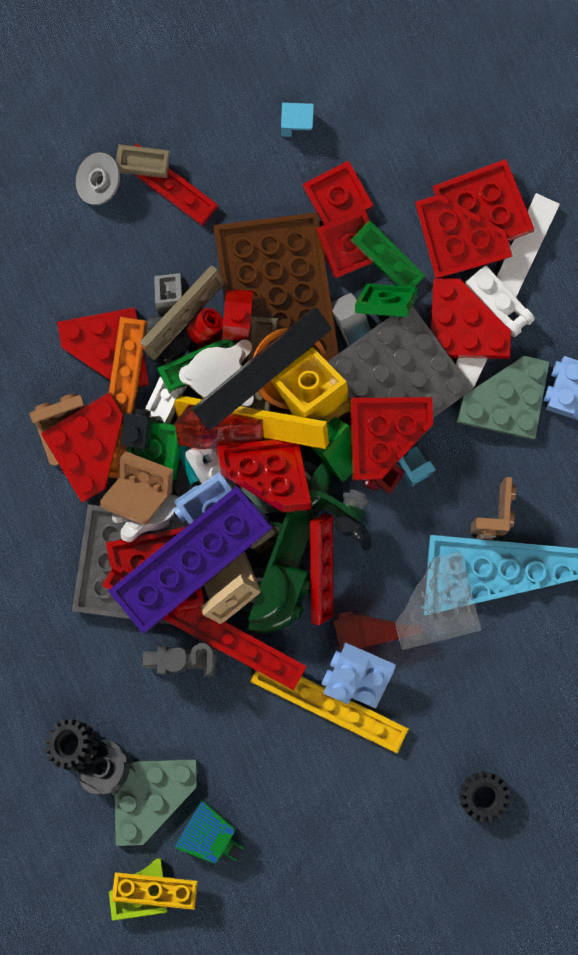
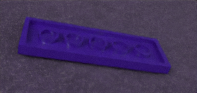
(190, 560)

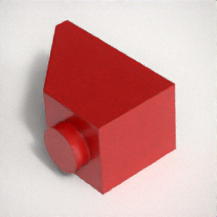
(237, 315)

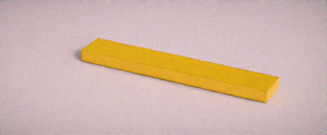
(276, 425)
(350, 716)

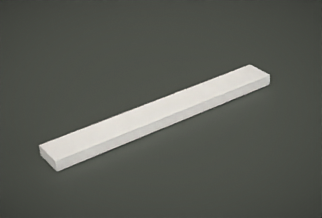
(516, 268)

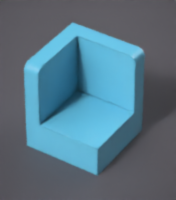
(296, 117)
(415, 467)

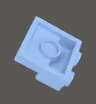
(563, 395)
(201, 498)
(357, 676)

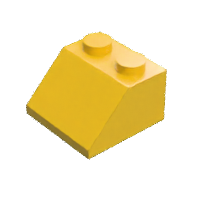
(311, 386)

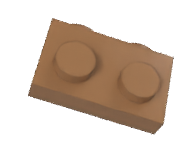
(49, 415)
(139, 490)
(487, 527)

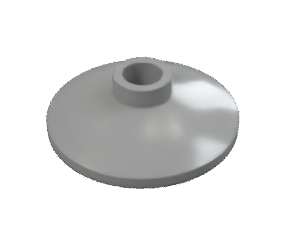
(90, 176)

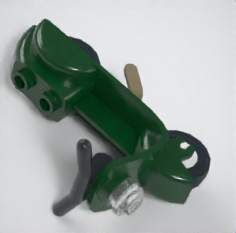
(282, 582)

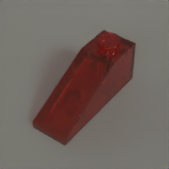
(232, 430)
(363, 630)

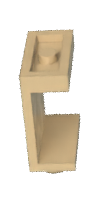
(230, 590)

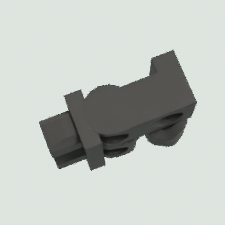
(179, 659)

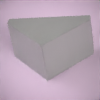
(167, 292)
(351, 324)

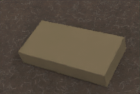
(143, 161)

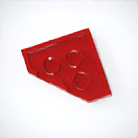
(492, 195)
(459, 237)
(466, 324)
(94, 341)
(385, 432)
(87, 445)
(269, 471)
(127, 556)

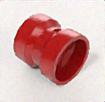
(204, 326)

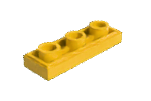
(172, 892)

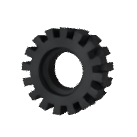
(57, 745)
(500, 803)

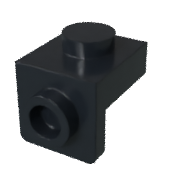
(138, 428)

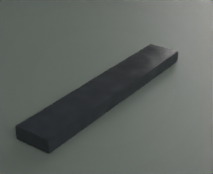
(261, 369)

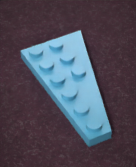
(507, 568)

